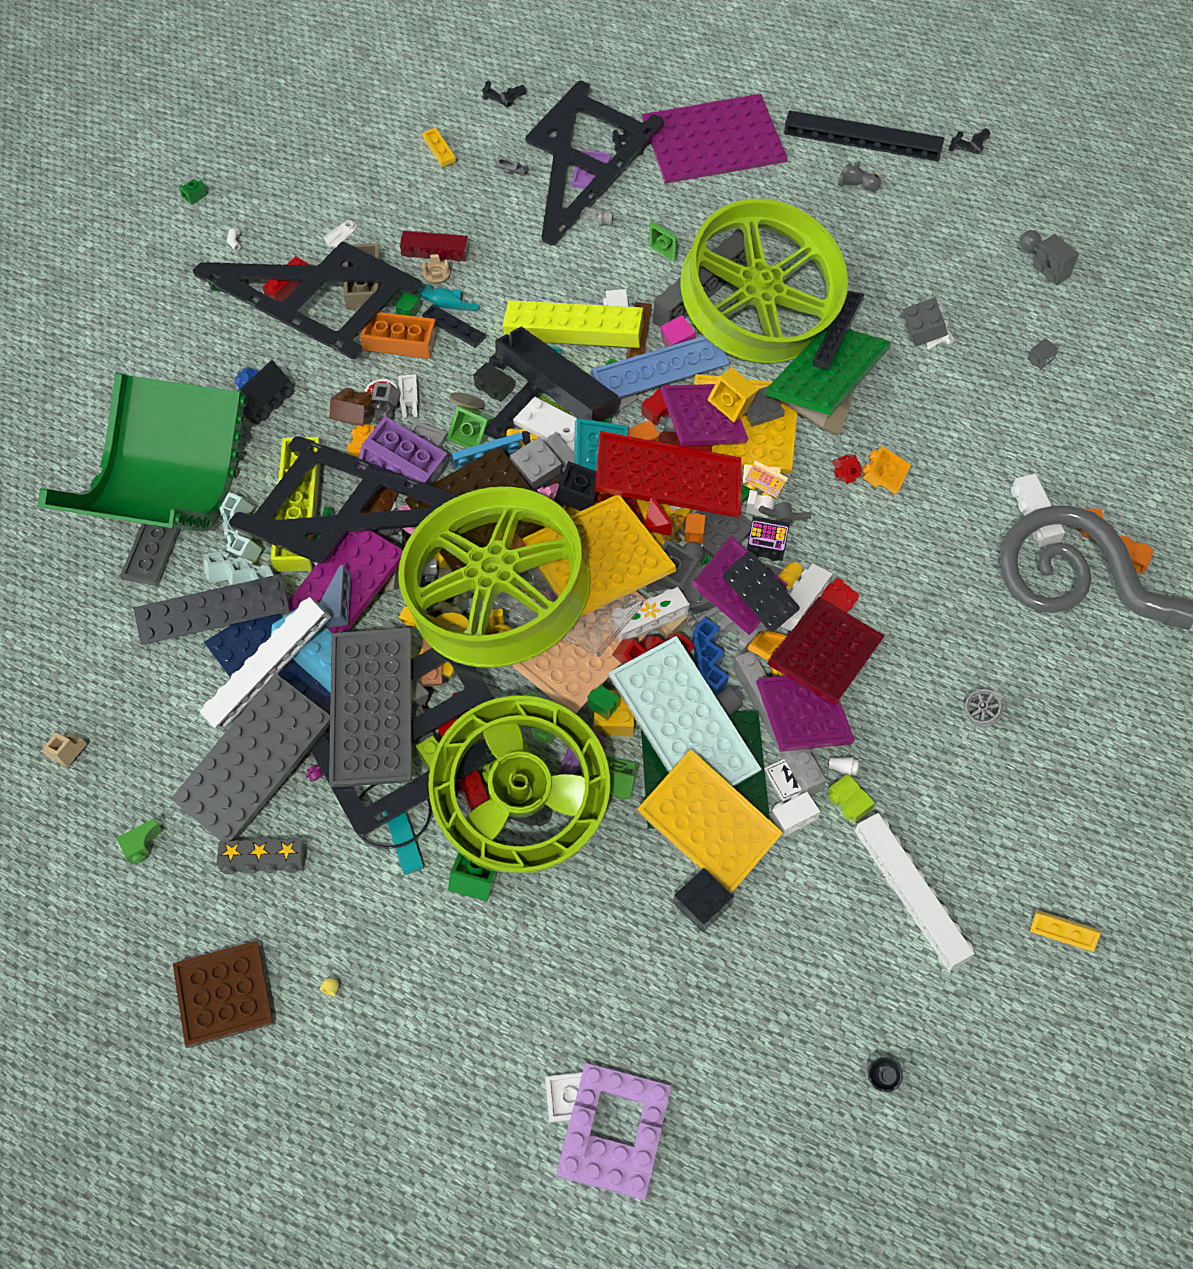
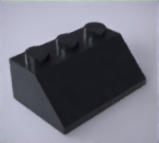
(266, 392)

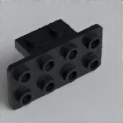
(761, 591)

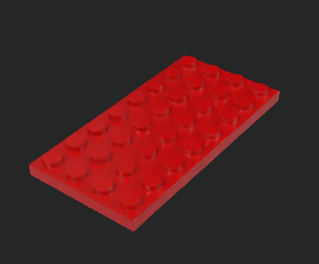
(669, 473)

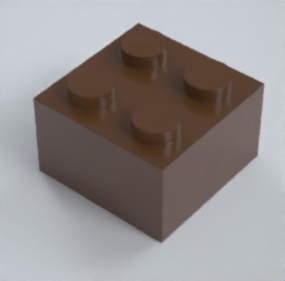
(352, 407)

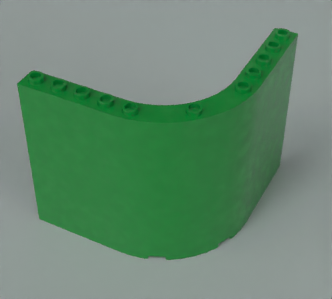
(163, 456)

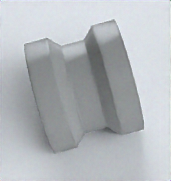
(605, 217)

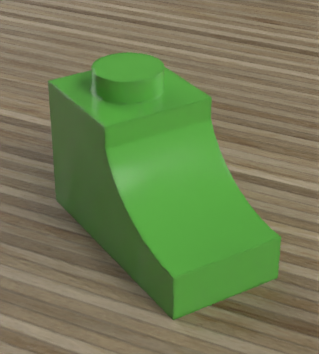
(137, 841)

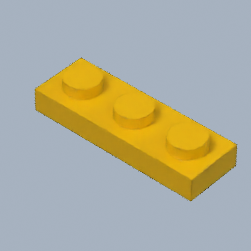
(438, 147)
(1065, 930)

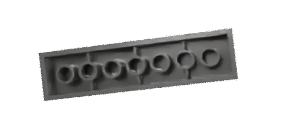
(670, 303)

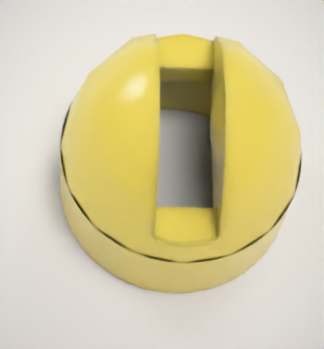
(330, 986)

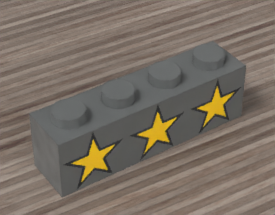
(260, 856)

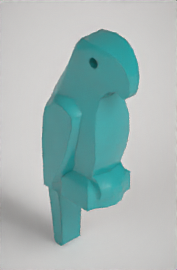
(446, 298)

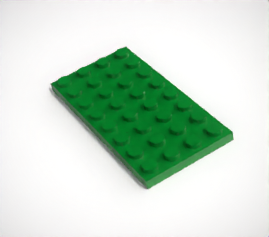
(827, 388)

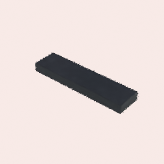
(454, 326)

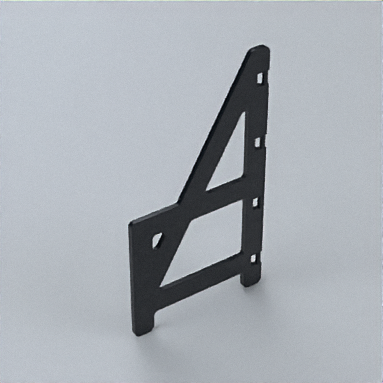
(562, 119)
(365, 270)
(292, 533)

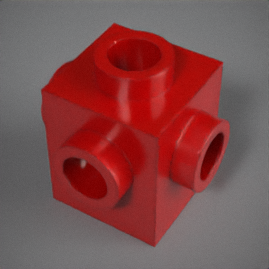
(847, 468)

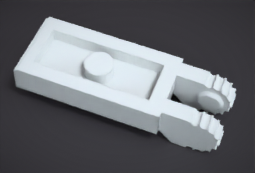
(408, 394)

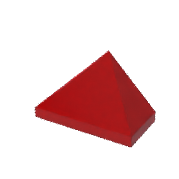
(657, 519)

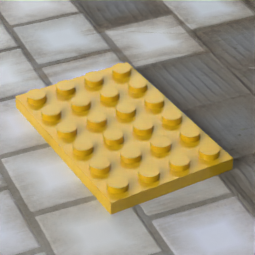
(709, 821)

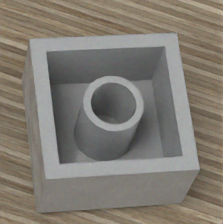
(536, 463)

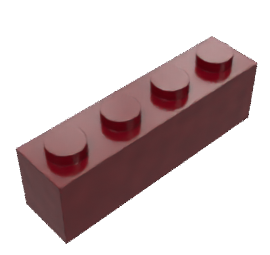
(425, 244)

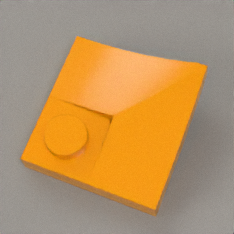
(766, 643)

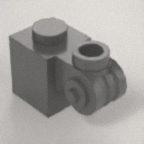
(387, 397)

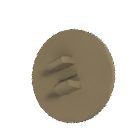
(466, 400)

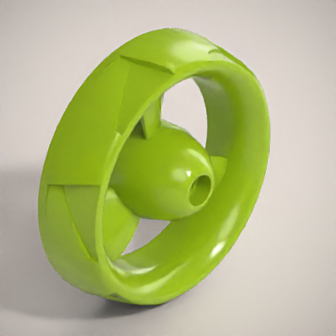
(566, 793)

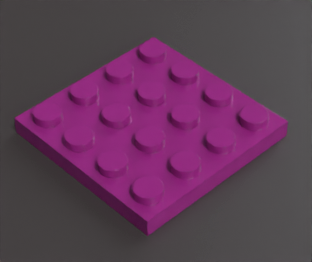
(699, 420)
(720, 593)
(802, 717)

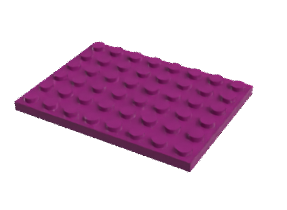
(715, 138)

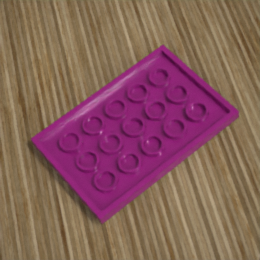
(368, 560)

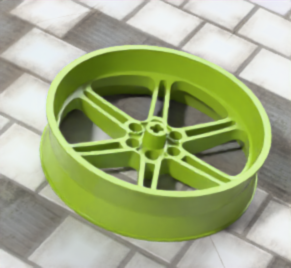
(762, 280)
(494, 571)

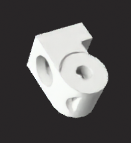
(756, 501)

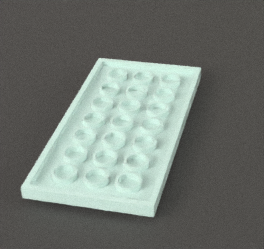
(682, 712)

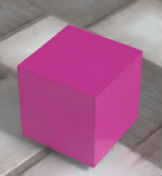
(676, 332)

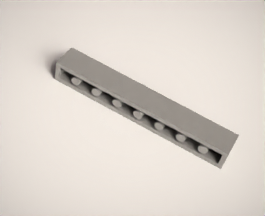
(799, 761)

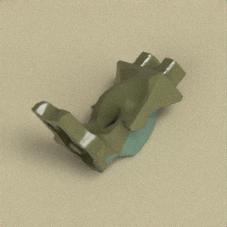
(459, 605)

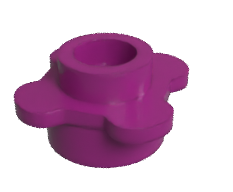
(314, 773)

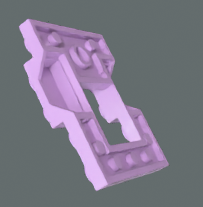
(603, 1161)

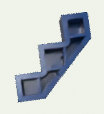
(709, 656)

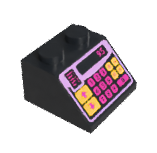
(768, 538)

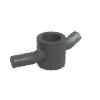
(784, 513)

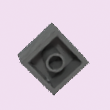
(925, 322)

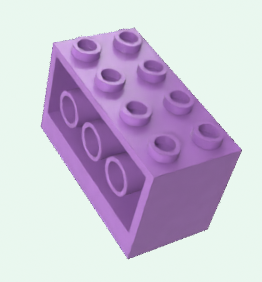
(403, 452)

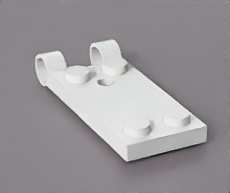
(545, 420)

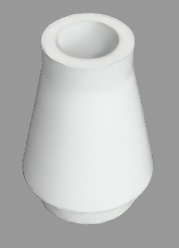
(844, 765)

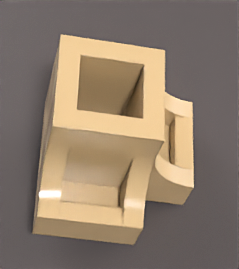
(63, 748)

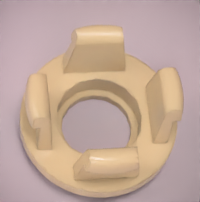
(436, 264)

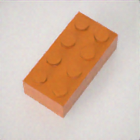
(400, 335)

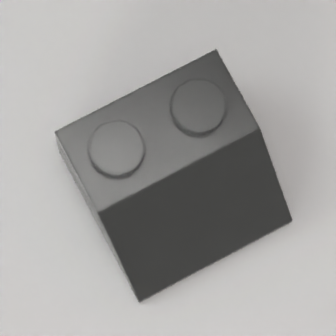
(684, 565)

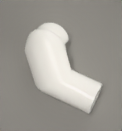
(231, 239)

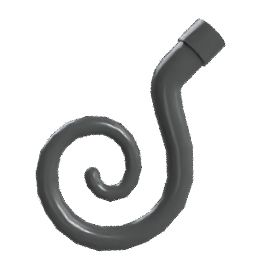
(1171, 610)

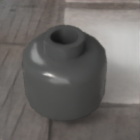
(730, 699)

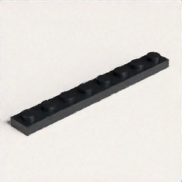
(838, 331)

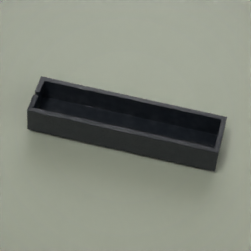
(556, 375)

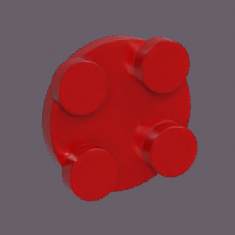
(840, 595)

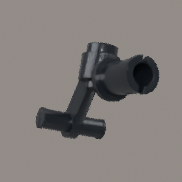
(505, 98)
(975, 145)

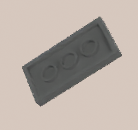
(149, 554)

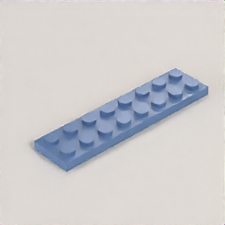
(660, 367)

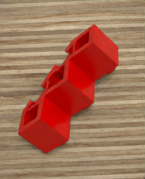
(629, 649)

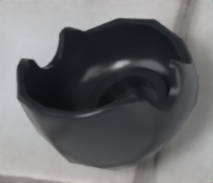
(885, 1074)

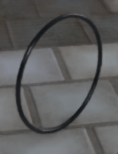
(405, 843)

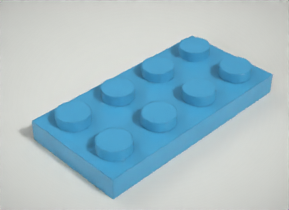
(508, 444)

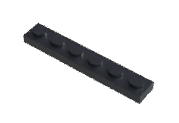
(504, 420)

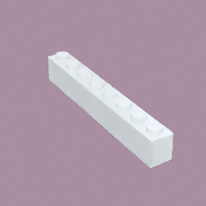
(264, 663)
(914, 892)

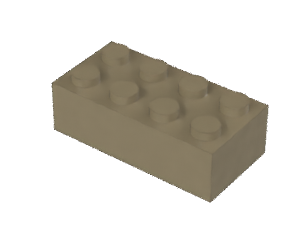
(358, 293)

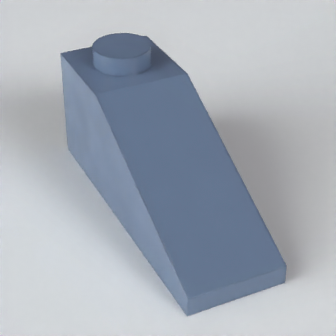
(337, 598)

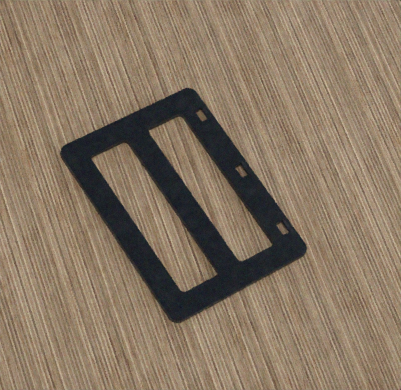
(415, 792)

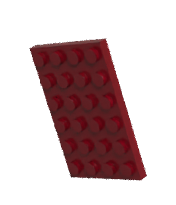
(826, 650)

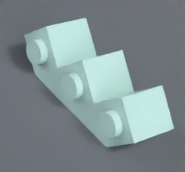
(238, 543)
(221, 567)

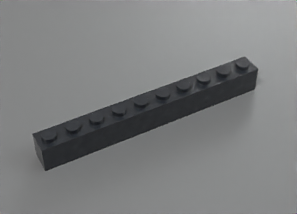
(864, 135)

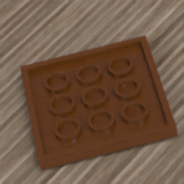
(222, 994)

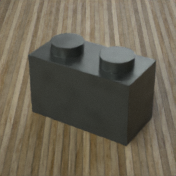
(493, 382)

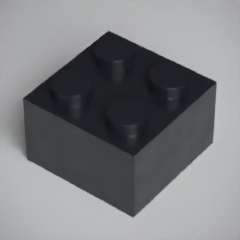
(576, 487)
(703, 900)

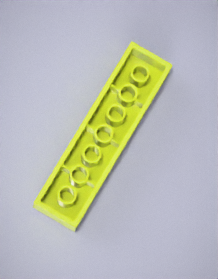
(577, 323)
(300, 505)

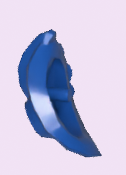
(244, 376)

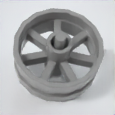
(984, 708)

